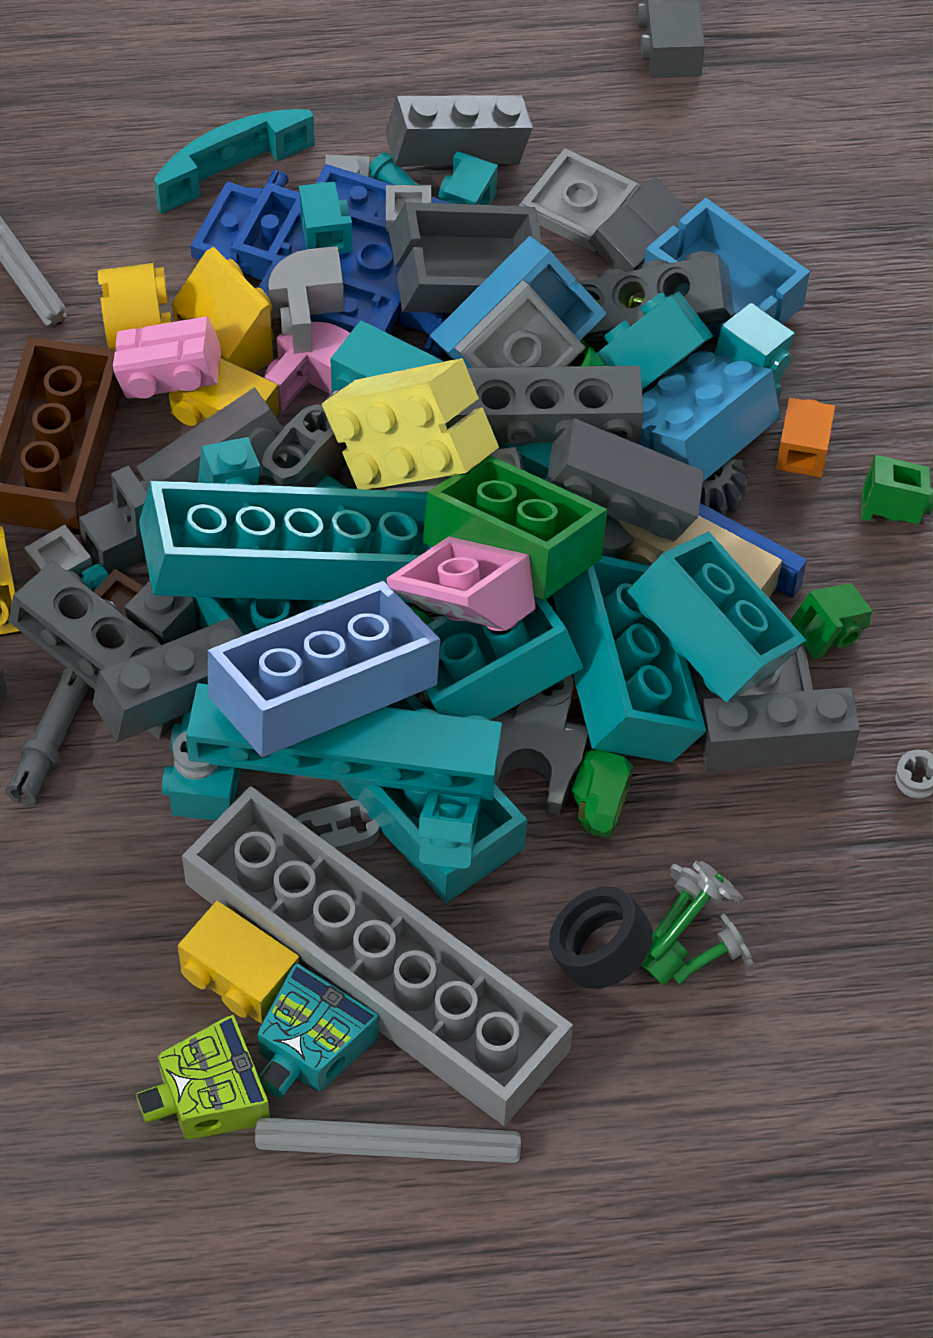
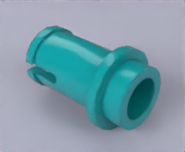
(383, 169)

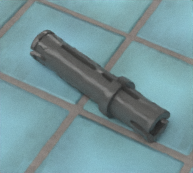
(41, 752)

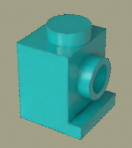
(471, 183)
(325, 217)
(229, 463)

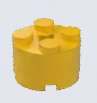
(132, 298)

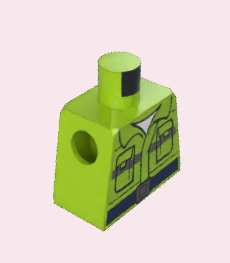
(207, 1084)

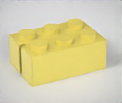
(399, 426)

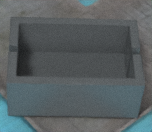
(453, 249)

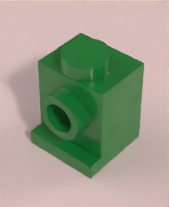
(896, 490)
(831, 618)

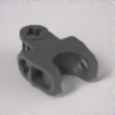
(309, 449)
(544, 741)

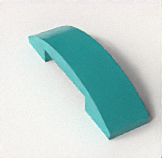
(278, 132)

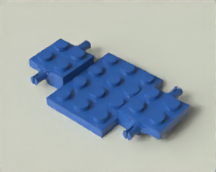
(265, 226)

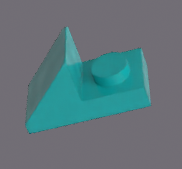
(448, 829)

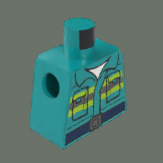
(312, 1033)

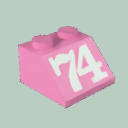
(469, 583)

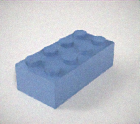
(322, 668)

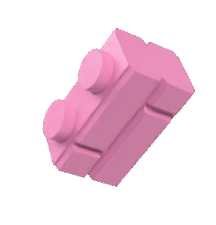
(167, 358)

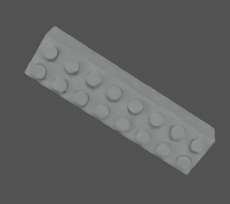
(373, 945)

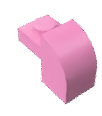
(296, 370)

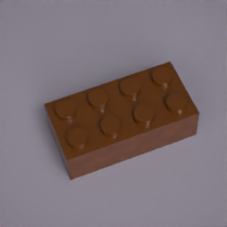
(56, 433)

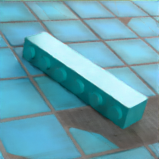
(378, 749)

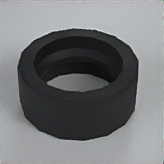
(619, 956)

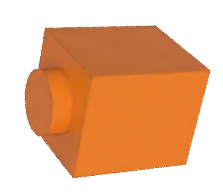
(805, 437)

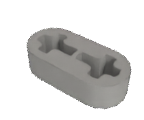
(339, 817)

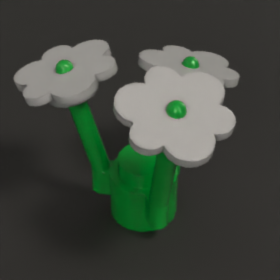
(666, 953)

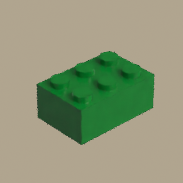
(521, 514)

